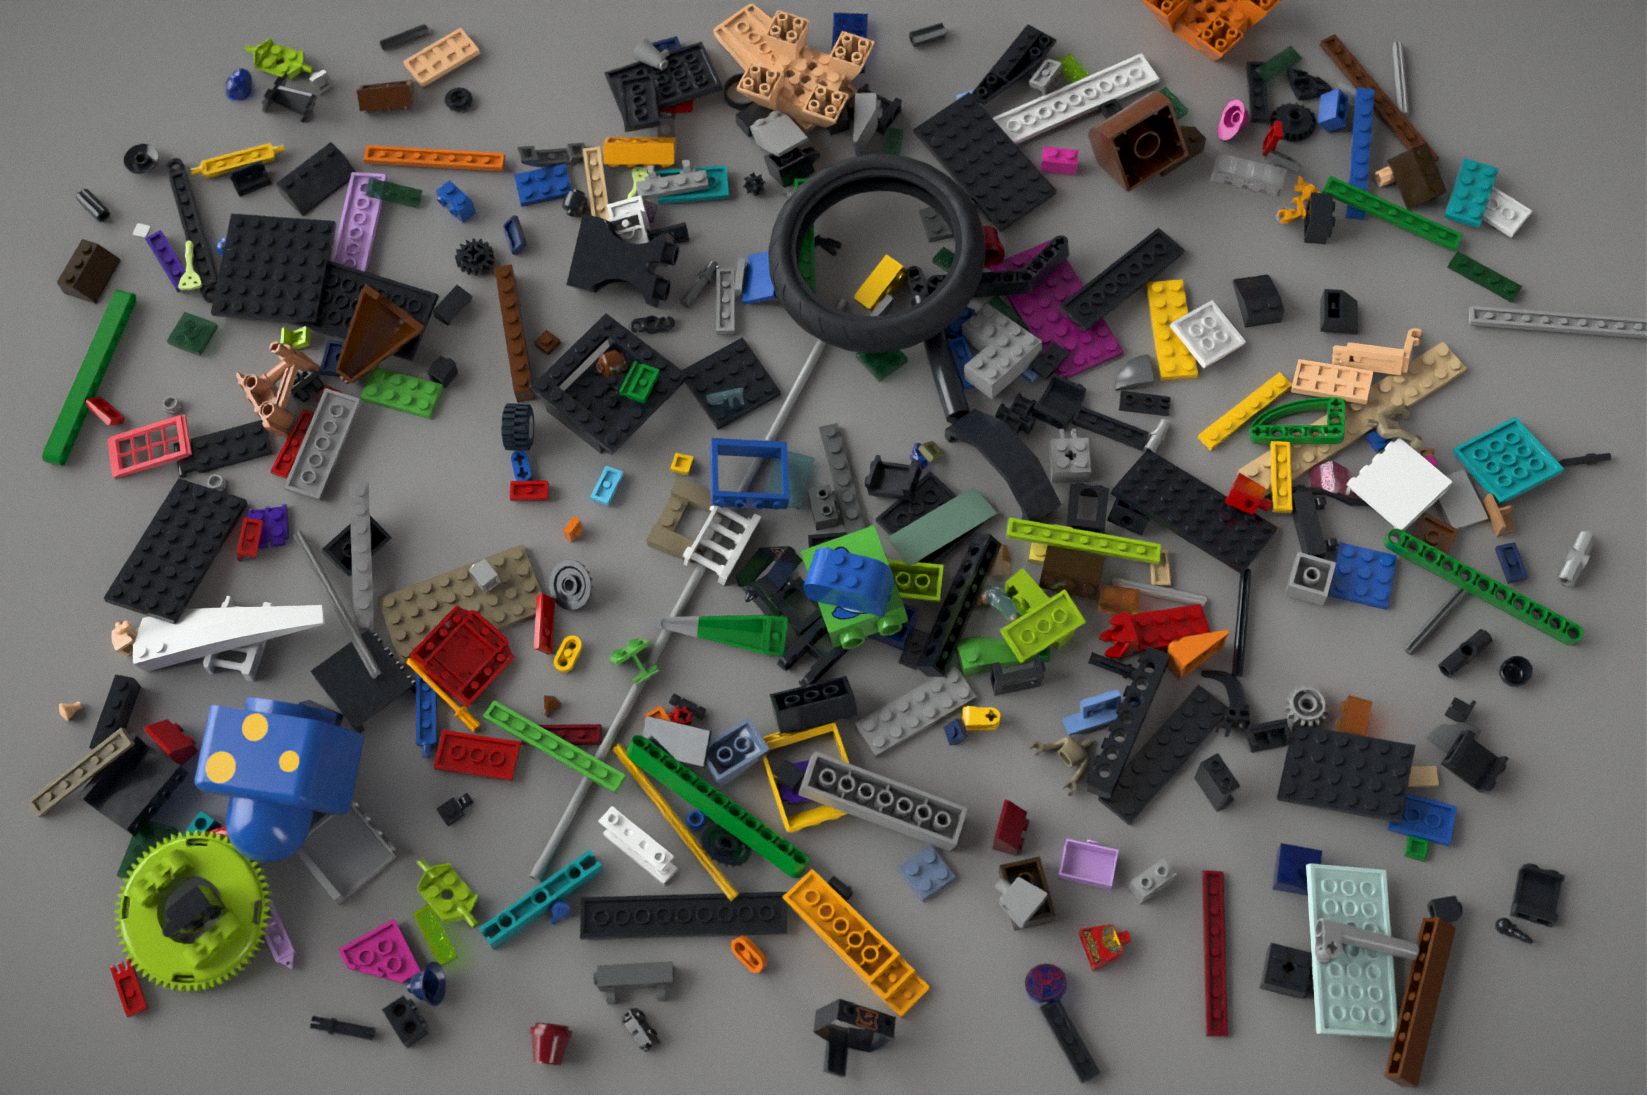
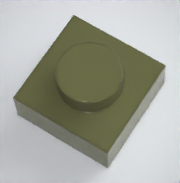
(931, 451)

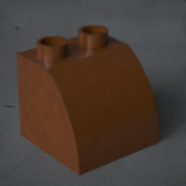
(1139, 141)

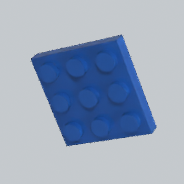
(1362, 576)

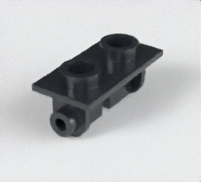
(636, 1020)

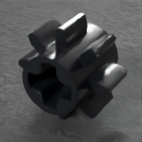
(754, 187)

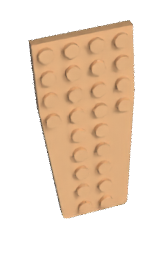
(745, 41)

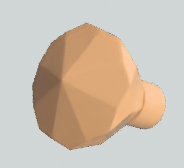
(68, 710)

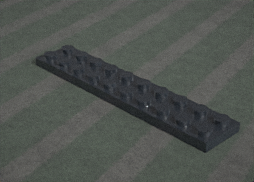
(683, 915)

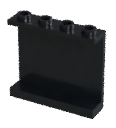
(353, 688)
(133, 786)

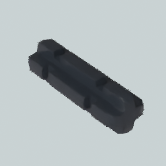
(676, 700)

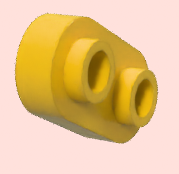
(567, 655)

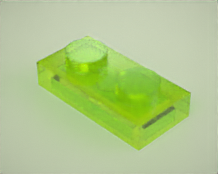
(1072, 69)

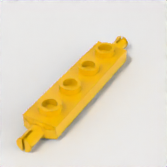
(233, 161)

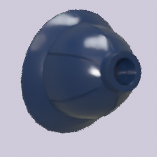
(429, 984)

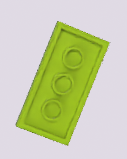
(1042, 626)

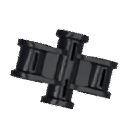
(1018, 414)

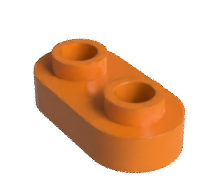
(749, 955)

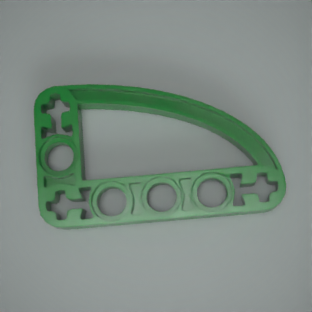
(1260, 424)

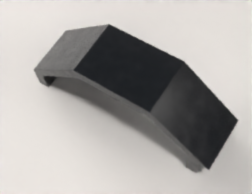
(1010, 459)

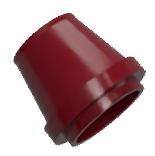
(994, 249)
(549, 1042)

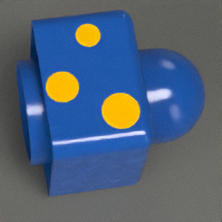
(277, 769)

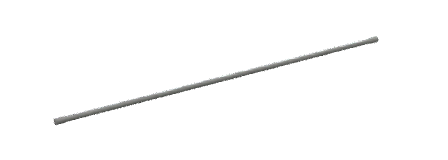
(543, 863)

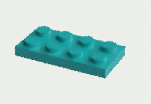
(717, 184)
(1471, 193)

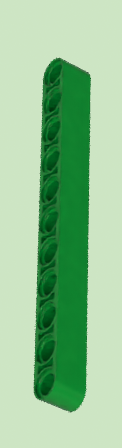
(89, 377)
(1492, 587)
(717, 806)

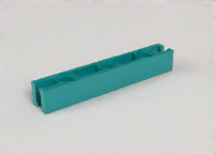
(528, 909)

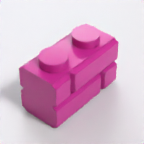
(1059, 160)

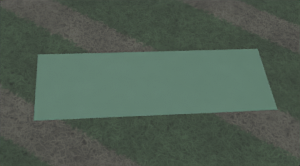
(941, 526)

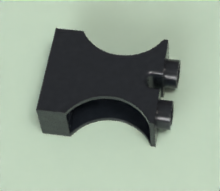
(605, 258)

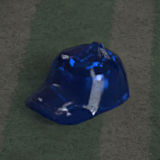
(238, 85)

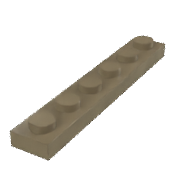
(80, 772)

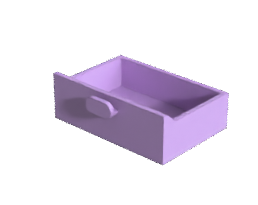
(1088, 863)

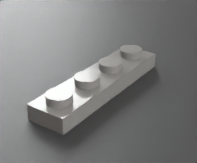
(725, 301)

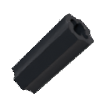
(927, 34)
(92, 205)

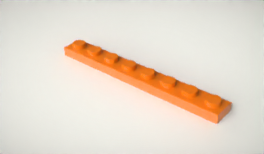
(434, 158)

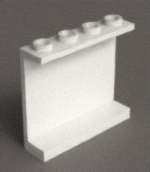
(1399, 484)

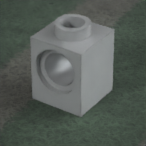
(484, 575)

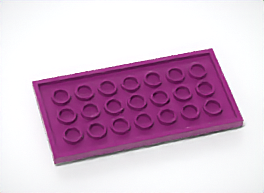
(1051, 326)

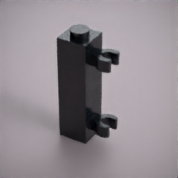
(1308, 524)

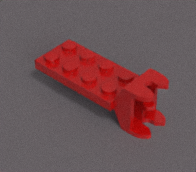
(1152, 629)

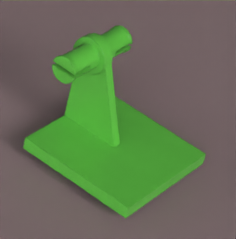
(634, 646)

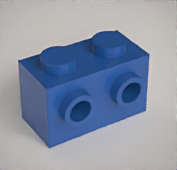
(1333, 110)
(455, 201)

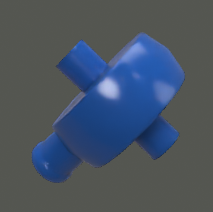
(559, 909)

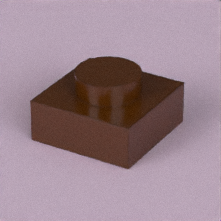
(547, 342)

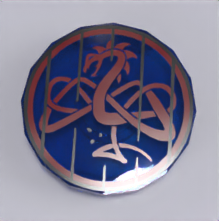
(1045, 983)

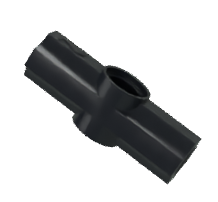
(1472, 646)

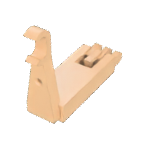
(1377, 358)

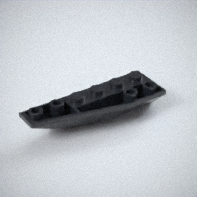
(1016, 61)

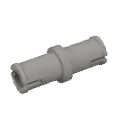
(1158, 435)

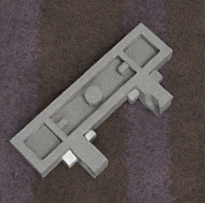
(658, 186)

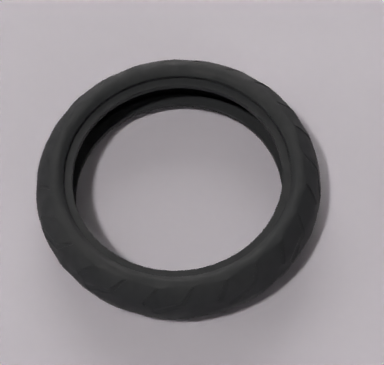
(860, 176)

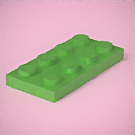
(401, 392)

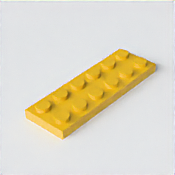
(1167, 305)

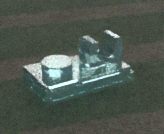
(716, 398)

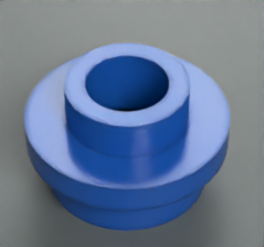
(696, 814)

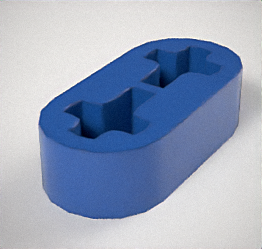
(525, 467)

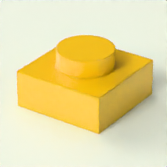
(682, 464)

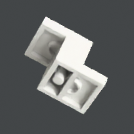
(630, 220)

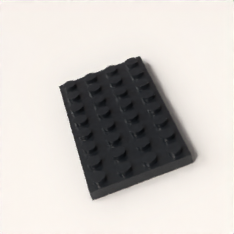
(984, 162)
(342, 295)
(1194, 511)
(176, 551)

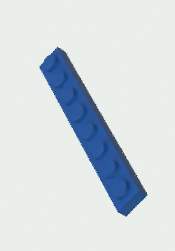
(1360, 145)

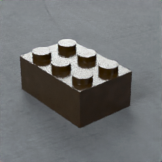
(1032, 872)

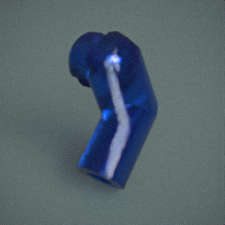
(916, 454)

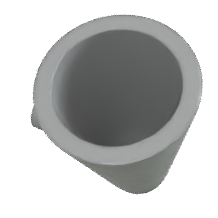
(650, 55)

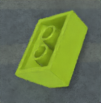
(917, 581)

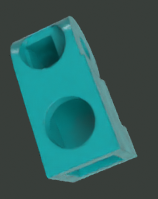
(202, 822)

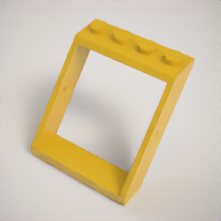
(816, 815)

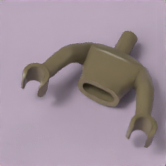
(1391, 429)
(1071, 754)

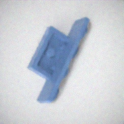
(1095, 712)

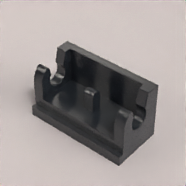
(250, 178)
(452, 304)
(1268, 735)

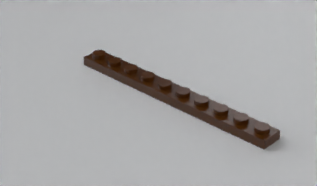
(1382, 104)

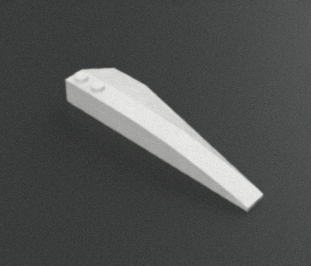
(216, 630)

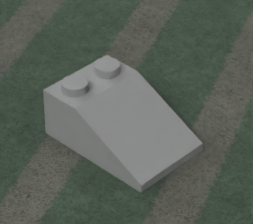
(866, 119)
(777, 133)

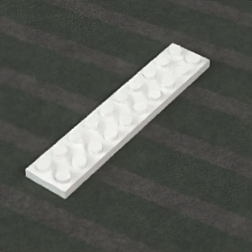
(1077, 99)

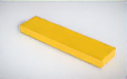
(1281, 477)

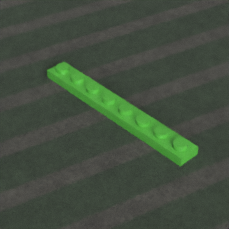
(555, 747)

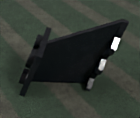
(293, 99)

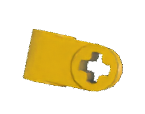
(978, 718)

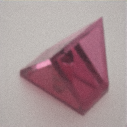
(1329, 477)

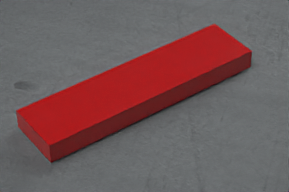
(292, 445)

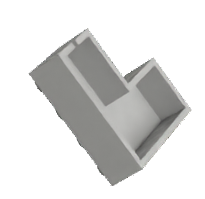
(1003, 347)

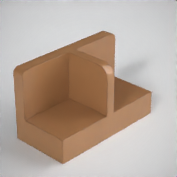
(1499, 516)

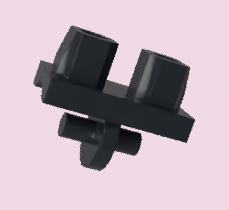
(313, 380)

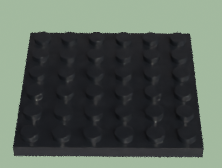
(273, 268)

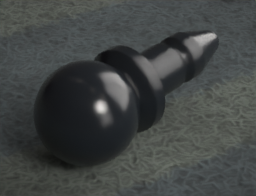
(1505, 926)

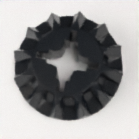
(463, 94)

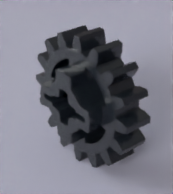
(474, 256)

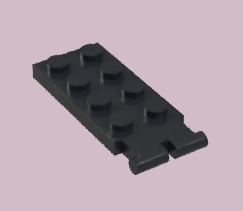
(225, 448)

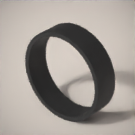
(735, 105)

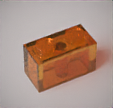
(1118, 600)
(1354, 715)

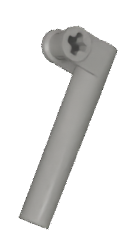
(1331, 934)

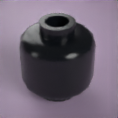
(575, 203)

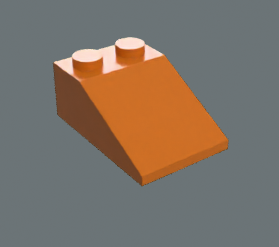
(1193, 651)

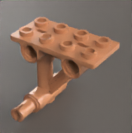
(265, 396)

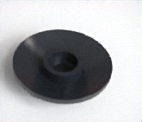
(137, 154)

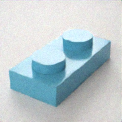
(606, 485)

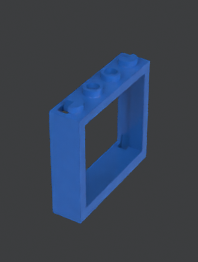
(748, 448)

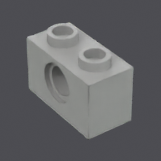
(1152, 881)

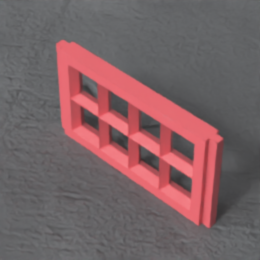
(183, 437)

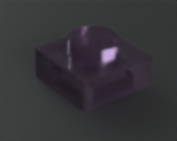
(650, 210)

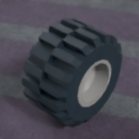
(517, 427)

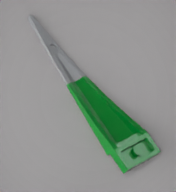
(751, 632)

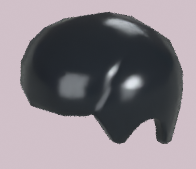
(1516, 671)

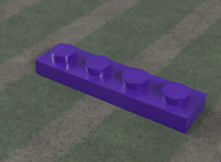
(166, 257)

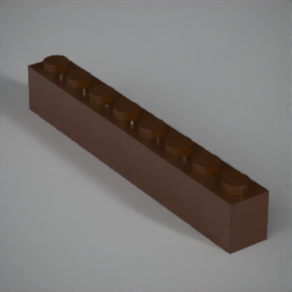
(514, 333)
(1420, 1003)

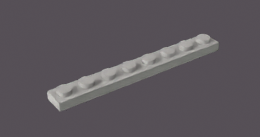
(361, 556)

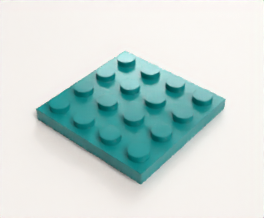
(1507, 460)

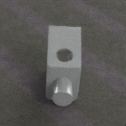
(1020, 899)

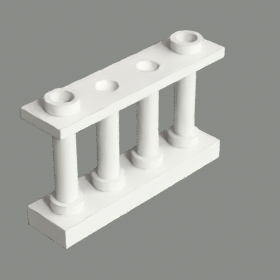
(731, 555)
(254, 653)
(638, 845)

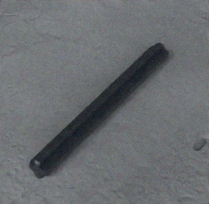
(1241, 623)

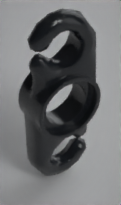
(659, 328)

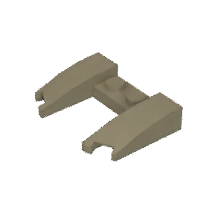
(663, 535)

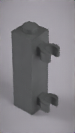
(634, 976)

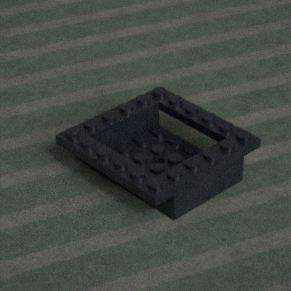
(584, 405)

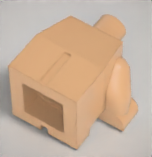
(123, 637)

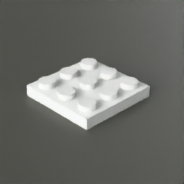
(1207, 334)

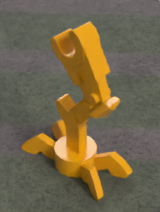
(1292, 215)

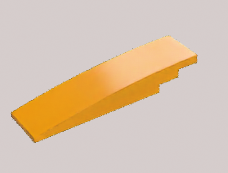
(857, 943)

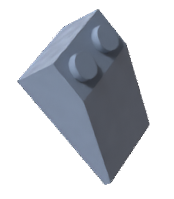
(735, 752)

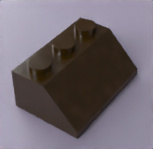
(1194, 143)
(1417, 176)
(88, 271)
(1071, 570)

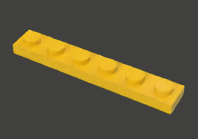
(1245, 411)

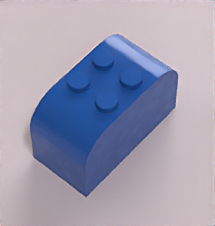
(849, 581)

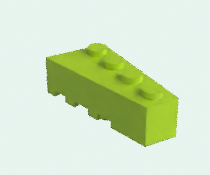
(1027, 596)

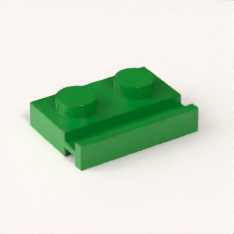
(639, 382)

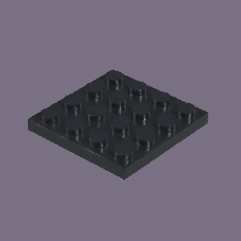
(730, 369)
(928, 496)

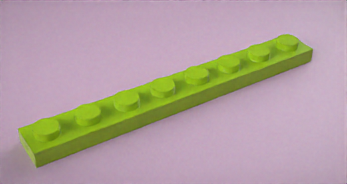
(1083, 540)

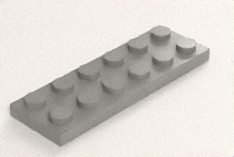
(322, 444)
(915, 711)

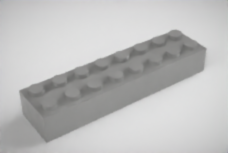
(883, 801)

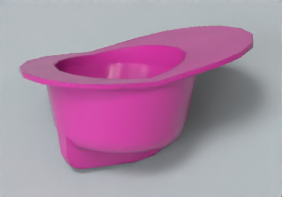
(1233, 120)

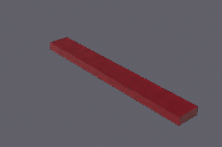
(1214, 954)

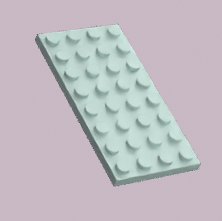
(1358, 986)

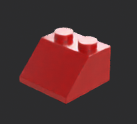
(172, 741)

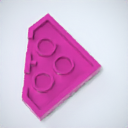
(381, 954)

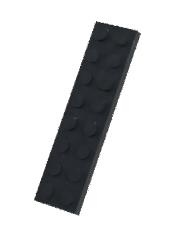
(1121, 280)
(1165, 753)

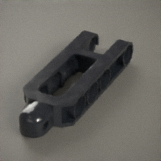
(806, 644)

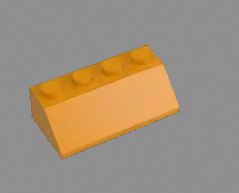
(640, 151)

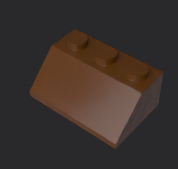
(385, 96)

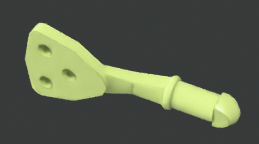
(638, 174)
(190, 273)

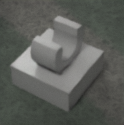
(321, 81)

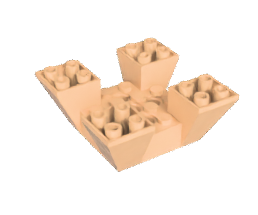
(804, 80)

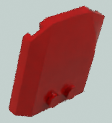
(463, 654)

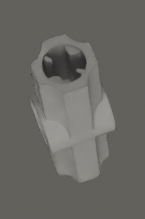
(1576, 559)

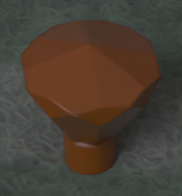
(550, 704)

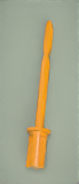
(461, 713)

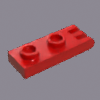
(129, 989)

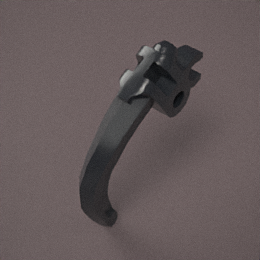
(1237, 713)

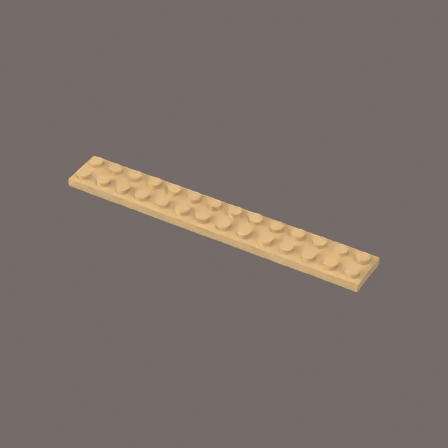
(1423, 377)

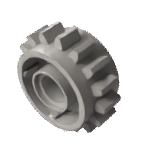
(1308, 696)

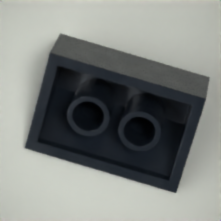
(339, 548)

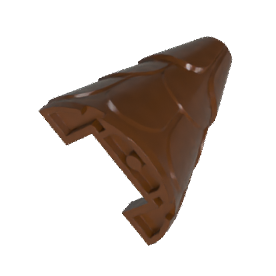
(374, 335)

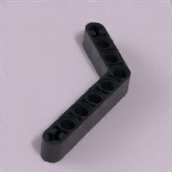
(1018, 281)

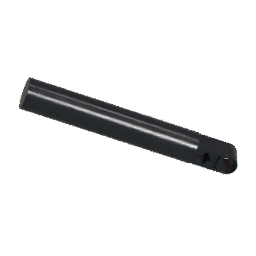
(940, 357)

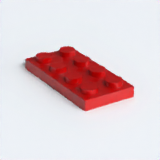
(477, 755)

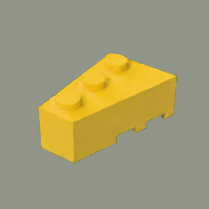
(882, 281)

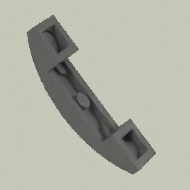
(550, 157)

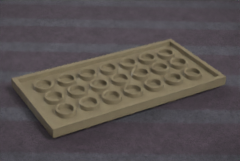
(420, 607)

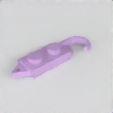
(278, 938)

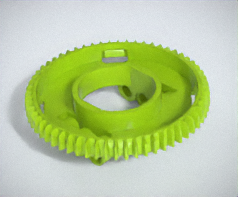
(219, 948)

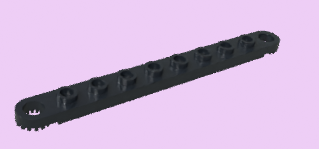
(192, 226)

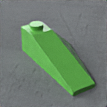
(979, 653)

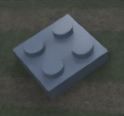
(926, 873)

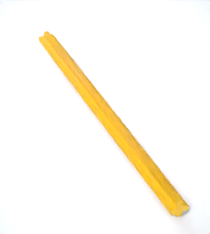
(676, 823)

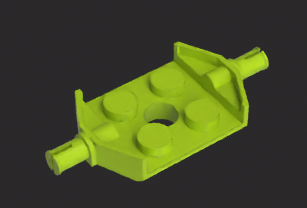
(269, 54)
(443, 879)

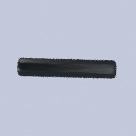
(404, 36)

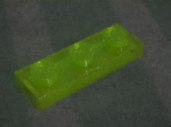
(435, 935)

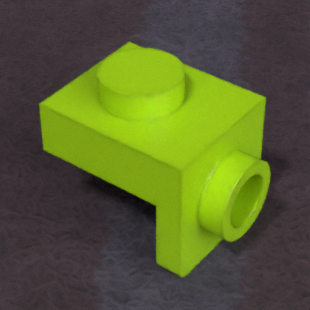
(297, 338)

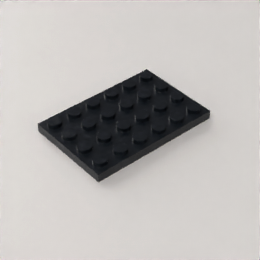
(684, 78)
(1346, 773)

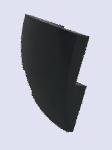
(1305, 85)

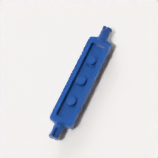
(426, 716)

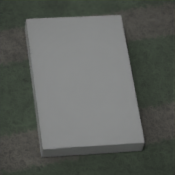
(1460, 503)

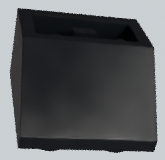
(1338, 312)

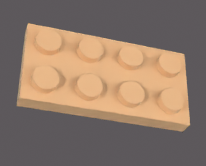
(441, 57)
(1332, 381)

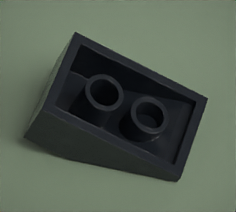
(1258, 300)

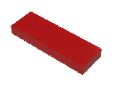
(544, 623)

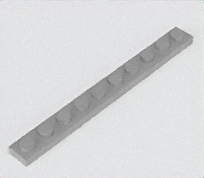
(1558, 322)

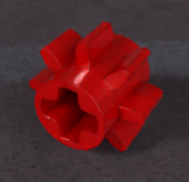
(681, 713)

